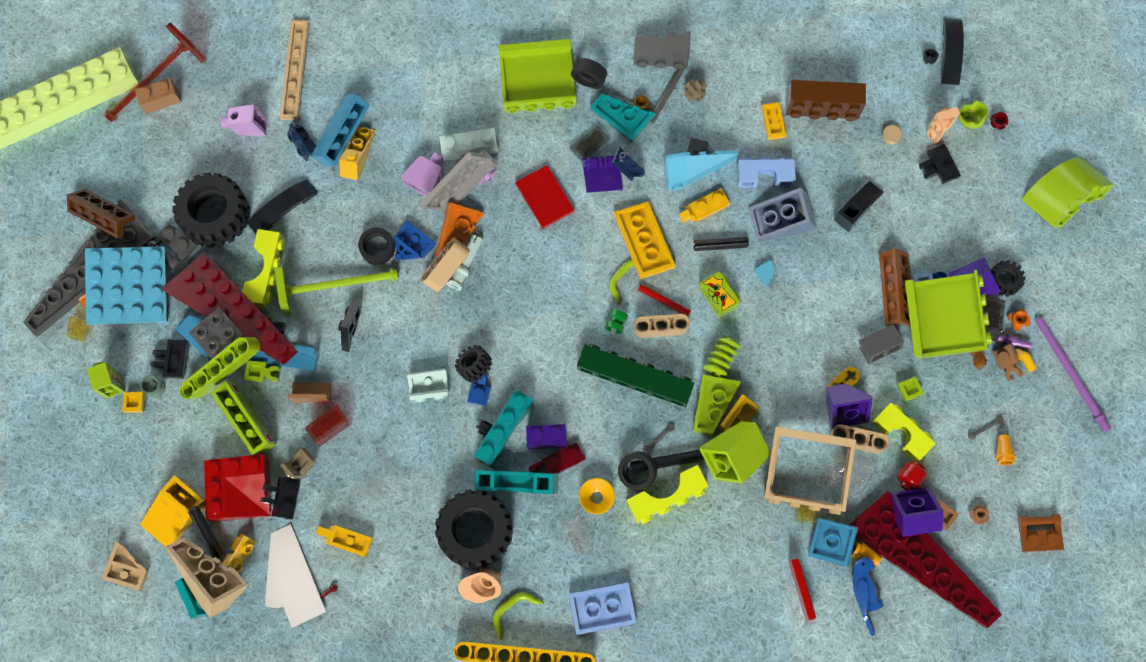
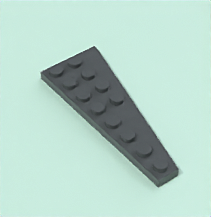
(71, 283)

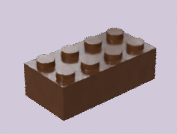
(825, 99)

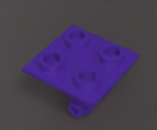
(601, 174)

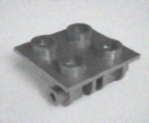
(215, 333)

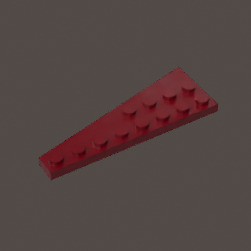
(206, 287)

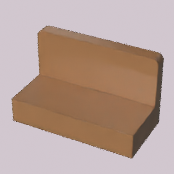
(311, 392)

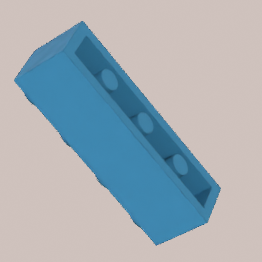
(340, 130)

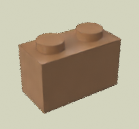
(157, 95)

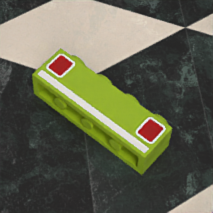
(243, 418)

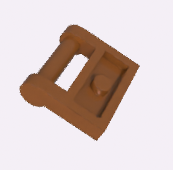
(1043, 539)

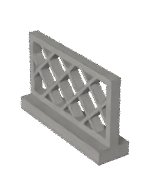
(459, 181)

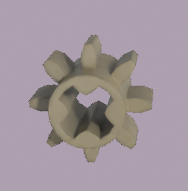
(695, 90)

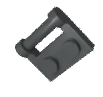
(177, 242)

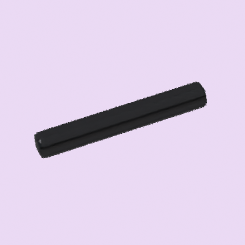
(668, 461)

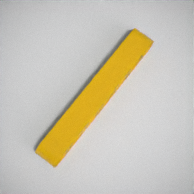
(515, 652)

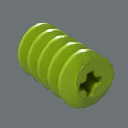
(721, 355)

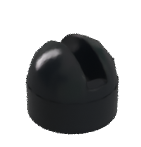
(934, 56)

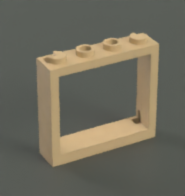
(812, 504)

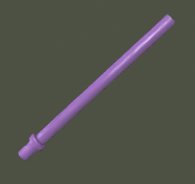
(1099, 417)

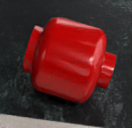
(911, 475)

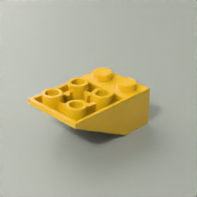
(169, 512)

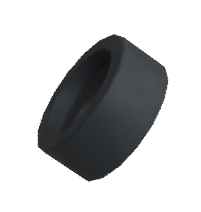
(589, 73)
(373, 232)
(622, 470)

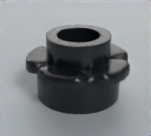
(484, 427)

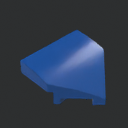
(412, 243)

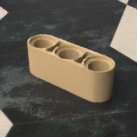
(445, 265)
(670, 322)
(867, 436)

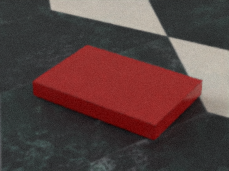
(544, 197)

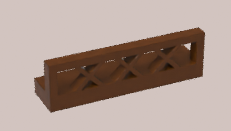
(101, 215)

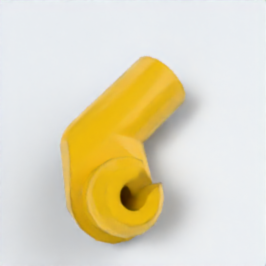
(1026, 358)

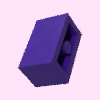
(546, 436)

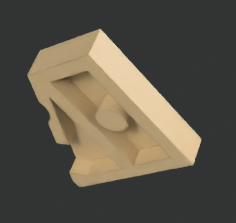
(125, 569)

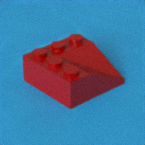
(236, 488)

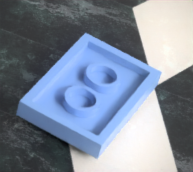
(602, 608)

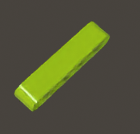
(210, 375)

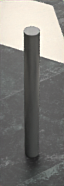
(659, 106)

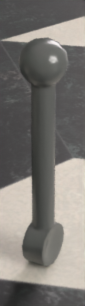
(670, 427)
(972, 435)

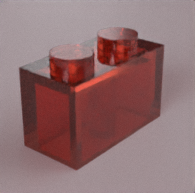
(328, 426)

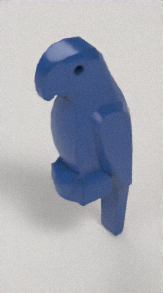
(865, 589)

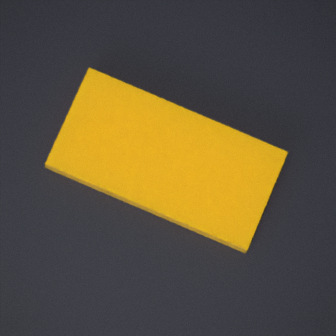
(644, 240)

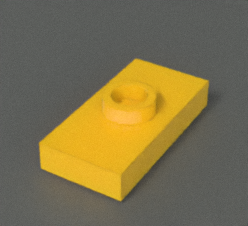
(773, 121)

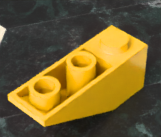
(356, 153)

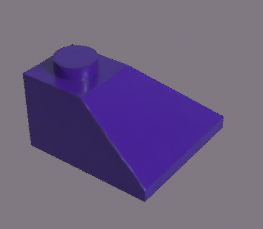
(847, 405)

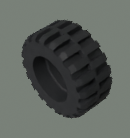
(197, 192)
(446, 529)

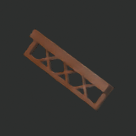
(894, 287)

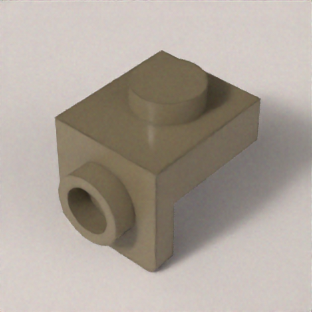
(299, 464)

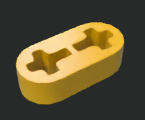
(840, 378)

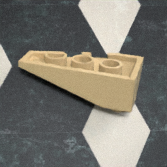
(207, 578)

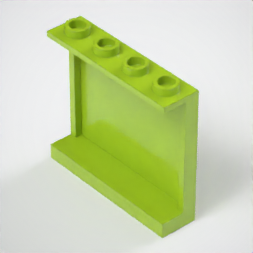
(537, 75)
(948, 316)

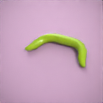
(617, 275)
(507, 604)

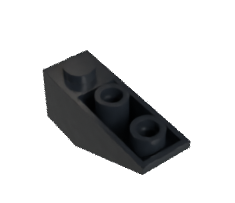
(858, 206)

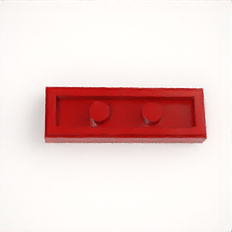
(802, 589)

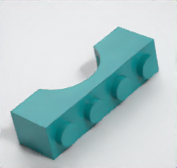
(502, 429)
(516, 481)

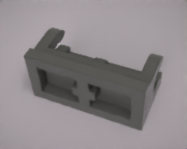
(881, 344)

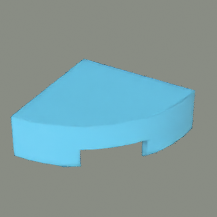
(765, 272)

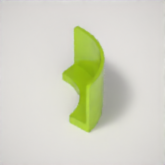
(1064, 189)

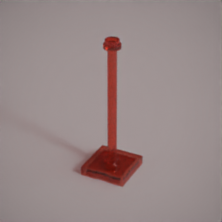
(183, 45)

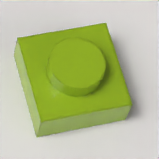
(910, 389)

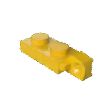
(705, 206)
(346, 539)

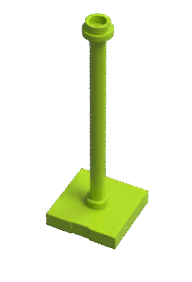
(286, 291)

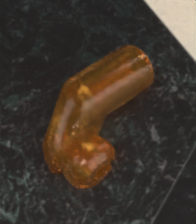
(980, 359)

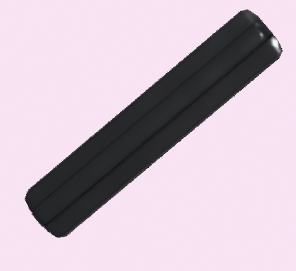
(721, 243)
(205, 532)

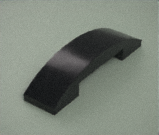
(952, 51)
(282, 205)

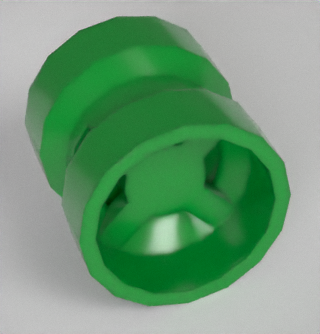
(616, 321)

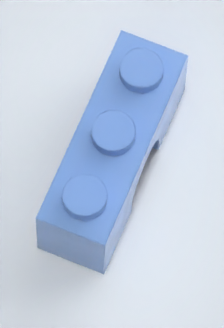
(780, 169)

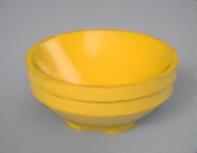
(596, 485)

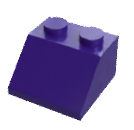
(917, 511)

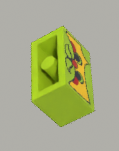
(719, 294)
(105, 380)

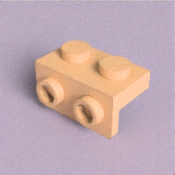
(942, 122)

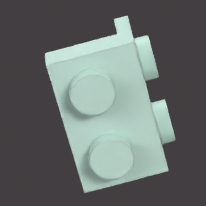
(428, 385)

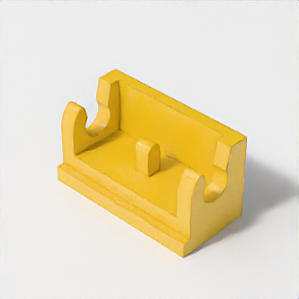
(743, 410)

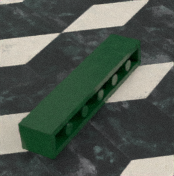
(635, 375)

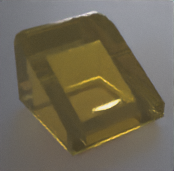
(78, 329)
(805, 515)

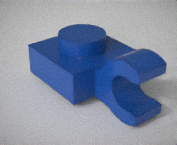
(479, 392)

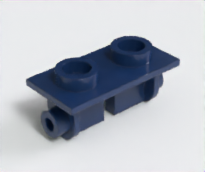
(298, 135)
(627, 165)

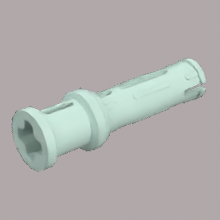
(459, 275)

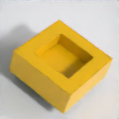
(133, 402)

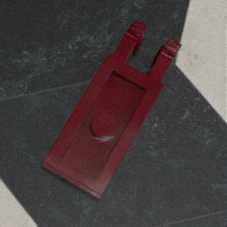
(560, 460)

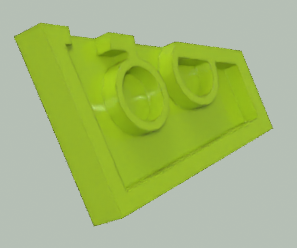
(712, 402)

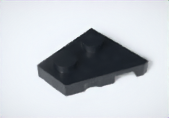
(349, 324)

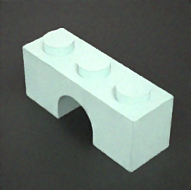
(456, 145)

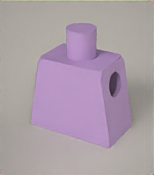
(245, 121)
(424, 174)

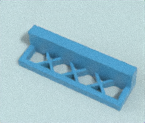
(305, 359)

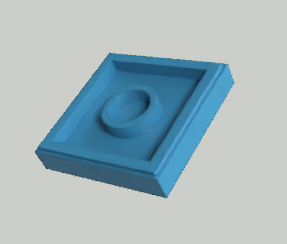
(833, 541)

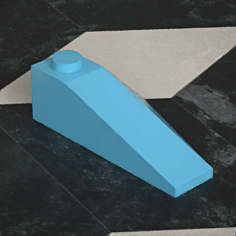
(684, 169)

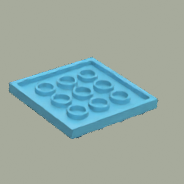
(125, 285)

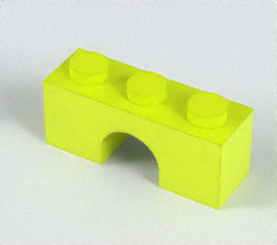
(917, 441)

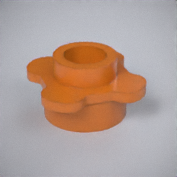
(1013, 317)

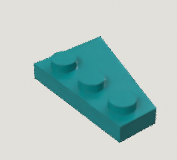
(621, 116)

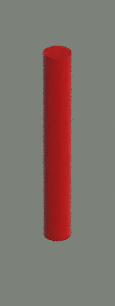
(664, 300)

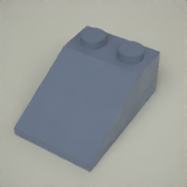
(783, 216)

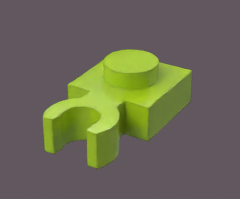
(258, 371)

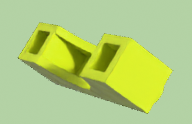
(259, 289)
(645, 506)

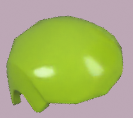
(977, 111)

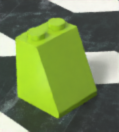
(736, 453)

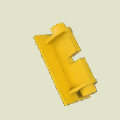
(243, 547)

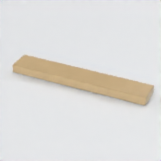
(294, 70)

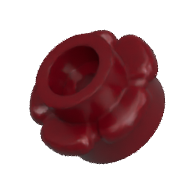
(999, 116)

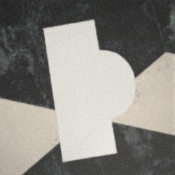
(290, 580)

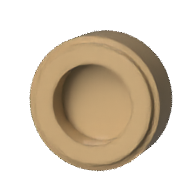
(891, 134)

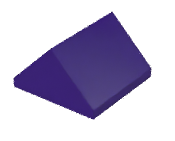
(990, 285)

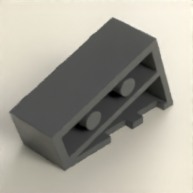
(663, 51)

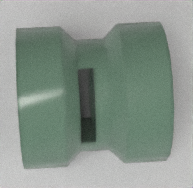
(148, 385)

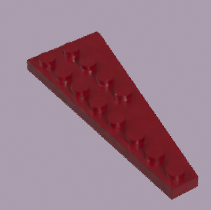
(923, 561)

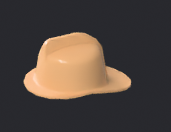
(481, 586)

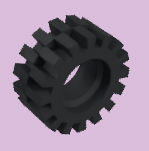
(1017, 275)
(481, 365)

